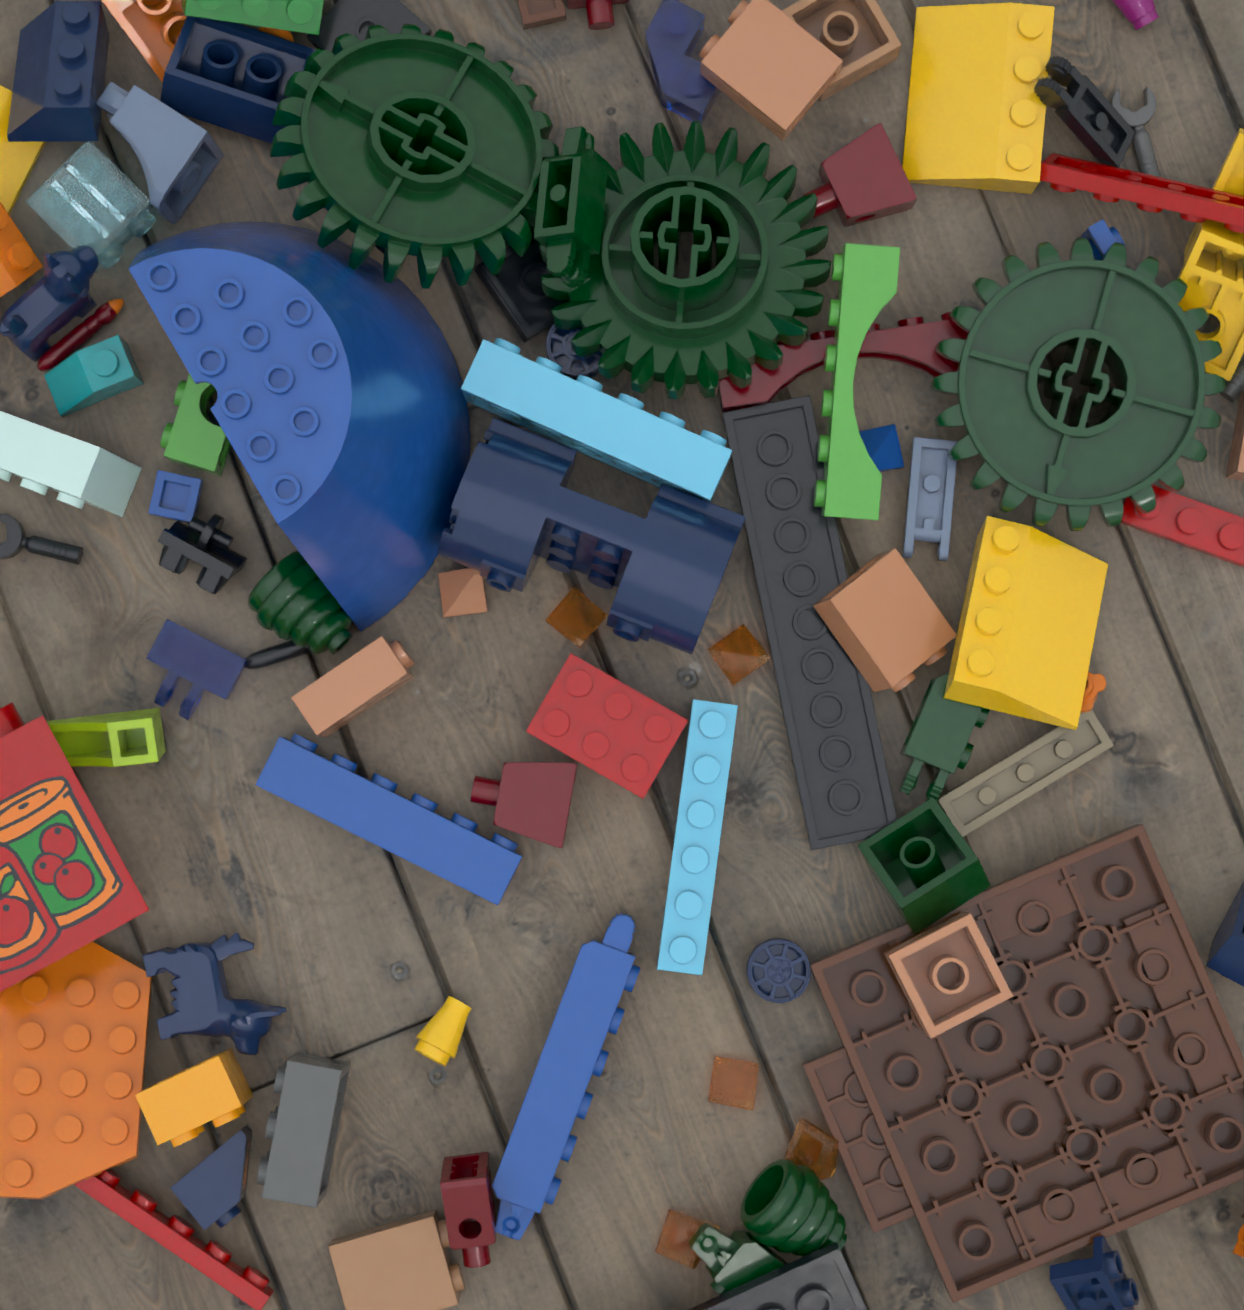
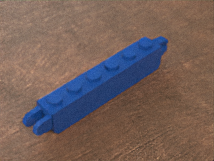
(562, 1076)

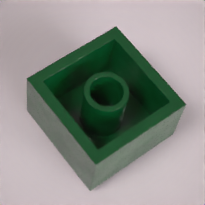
(924, 865)

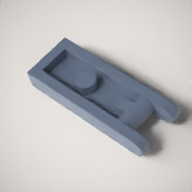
(929, 495)

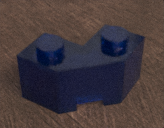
(677, 75)

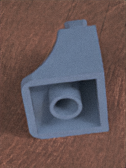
(170, 147)

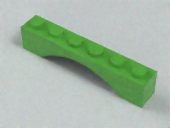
(865, 286)

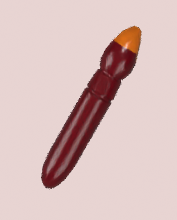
(80, 334)

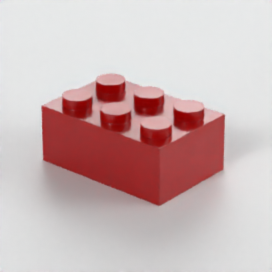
(606, 726)

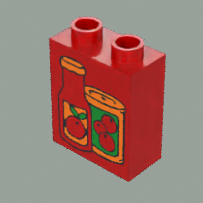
(56, 859)

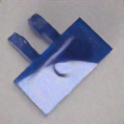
(197, 661)

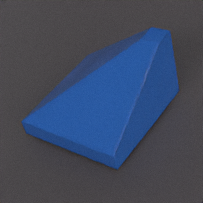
(883, 447)

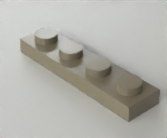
(1024, 773)

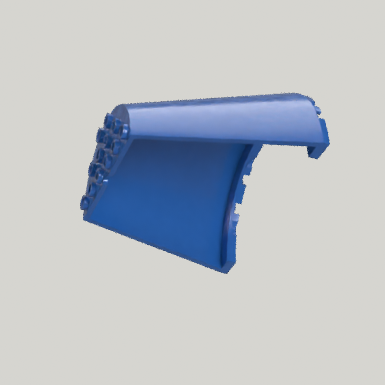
(325, 393)

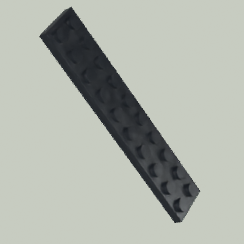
(794, 566)

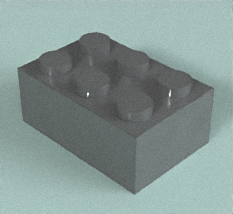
(303, 1129)

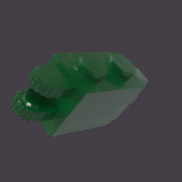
(571, 207)
(939, 737)
(733, 1258)

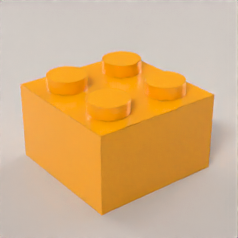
(195, 1096)

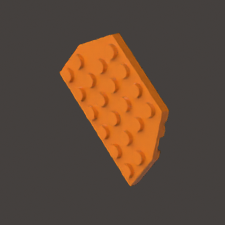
(71, 1071)

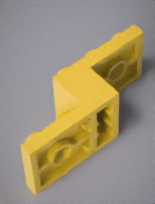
(1216, 271)

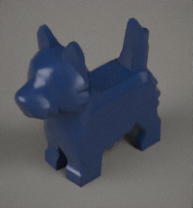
(51, 300)
(203, 994)

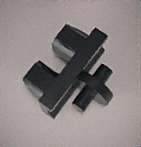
(204, 545)

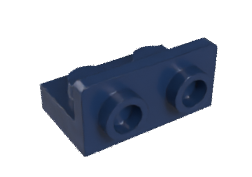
(1095, 1281)

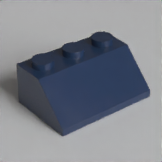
(60, 75)
(231, 75)

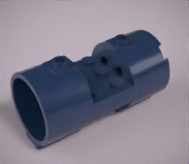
(519, 509)

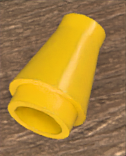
(443, 1032)

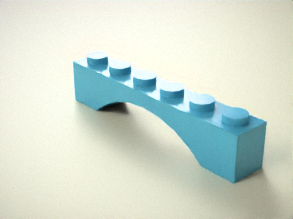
(697, 837)

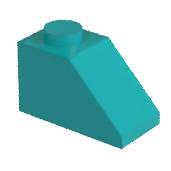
(93, 375)

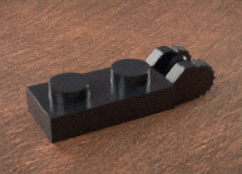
(1085, 111)

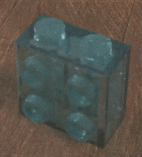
(93, 205)

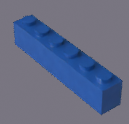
(389, 819)

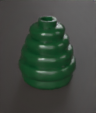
(300, 607)
(792, 1210)

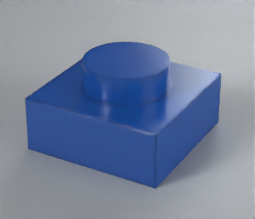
(1101, 238)
(175, 496)

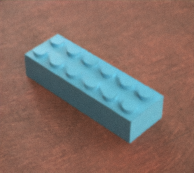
(595, 422)

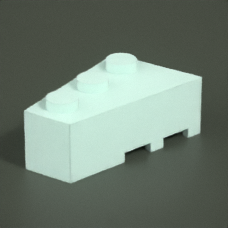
(64, 465)

